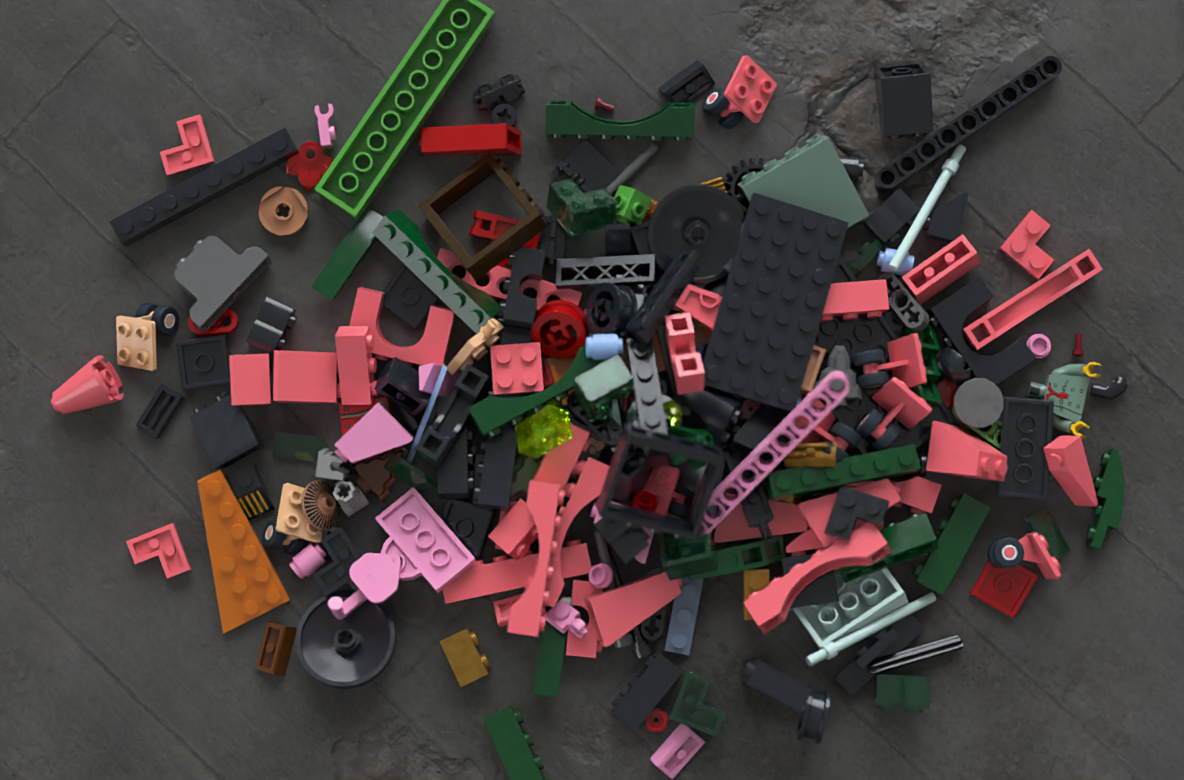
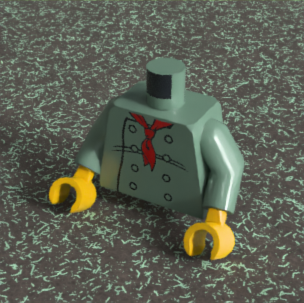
(1068, 390)

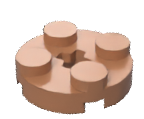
(297, 214)

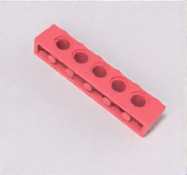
(497, 277)

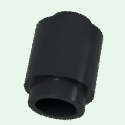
(853, 167)

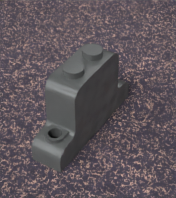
(217, 277)

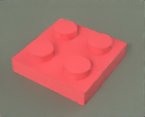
(516, 369)

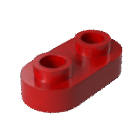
(218, 328)

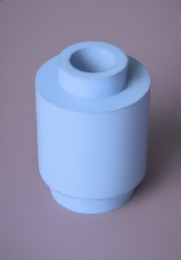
(884, 259)
(603, 346)

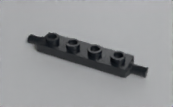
(755, 503)

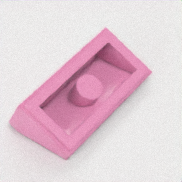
(428, 377)
(677, 750)

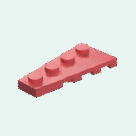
(700, 304)

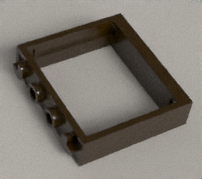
(506, 243)

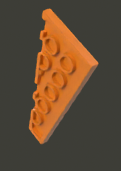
(240, 567)

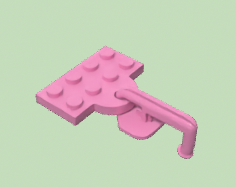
(416, 538)

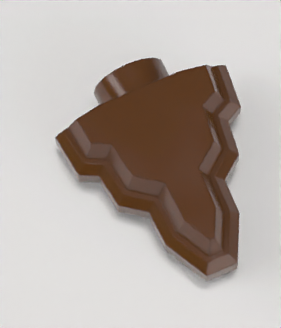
(373, 475)

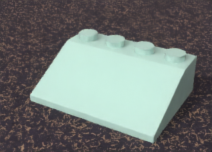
(859, 605)

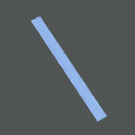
(427, 412)

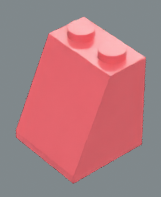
(306, 377)
(963, 454)

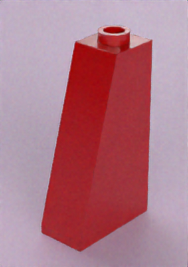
(471, 140)

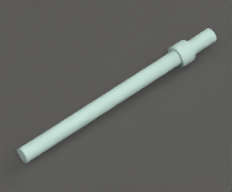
(949, 168)
(831, 649)

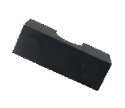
(525, 265)

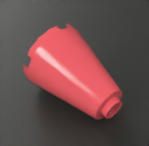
(88, 388)

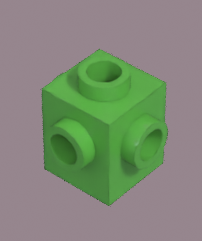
(630, 205)

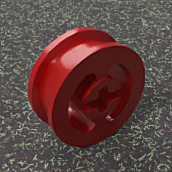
(563, 317)

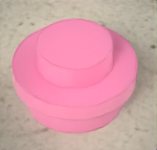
(1039, 345)
(601, 575)

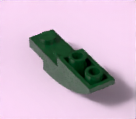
(1109, 488)
(746, 556)

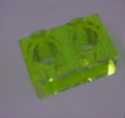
(543, 431)

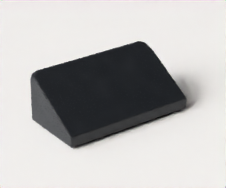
(687, 84)

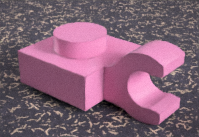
(326, 133)
(566, 617)

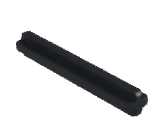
(915, 655)

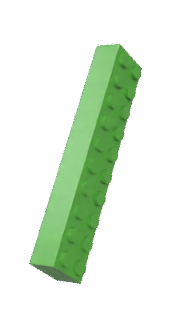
(404, 104)

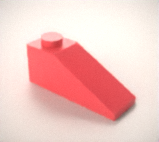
(1071, 470)

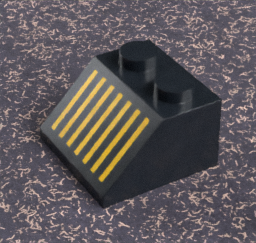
(250, 491)

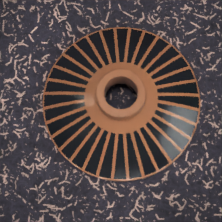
(320, 505)

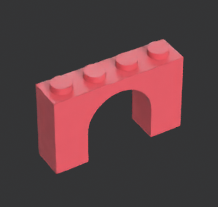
(431, 347)

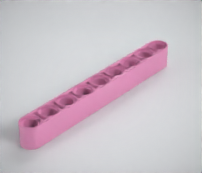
(776, 448)

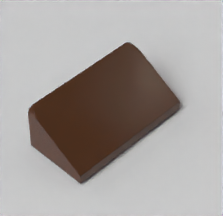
(275, 648)

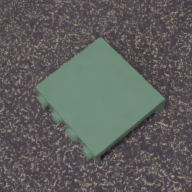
(809, 179)

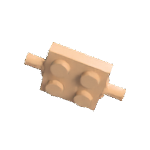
(476, 346)

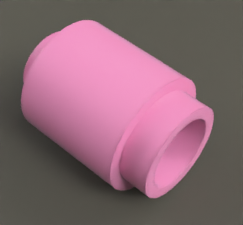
(308, 560)

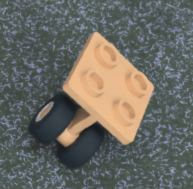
(138, 335)
(291, 525)

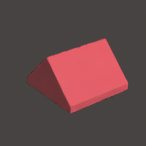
(250, 380)

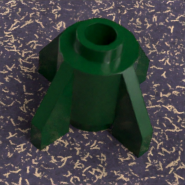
(691, 434)

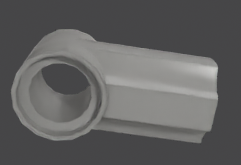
(350, 497)

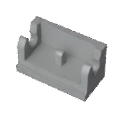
(328, 466)

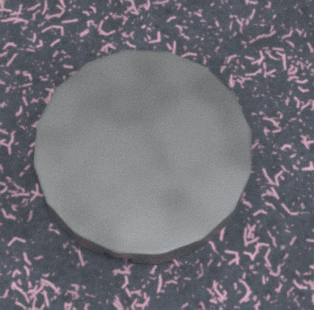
(978, 403)

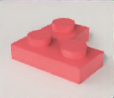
(195, 149)
(1022, 245)
(162, 543)

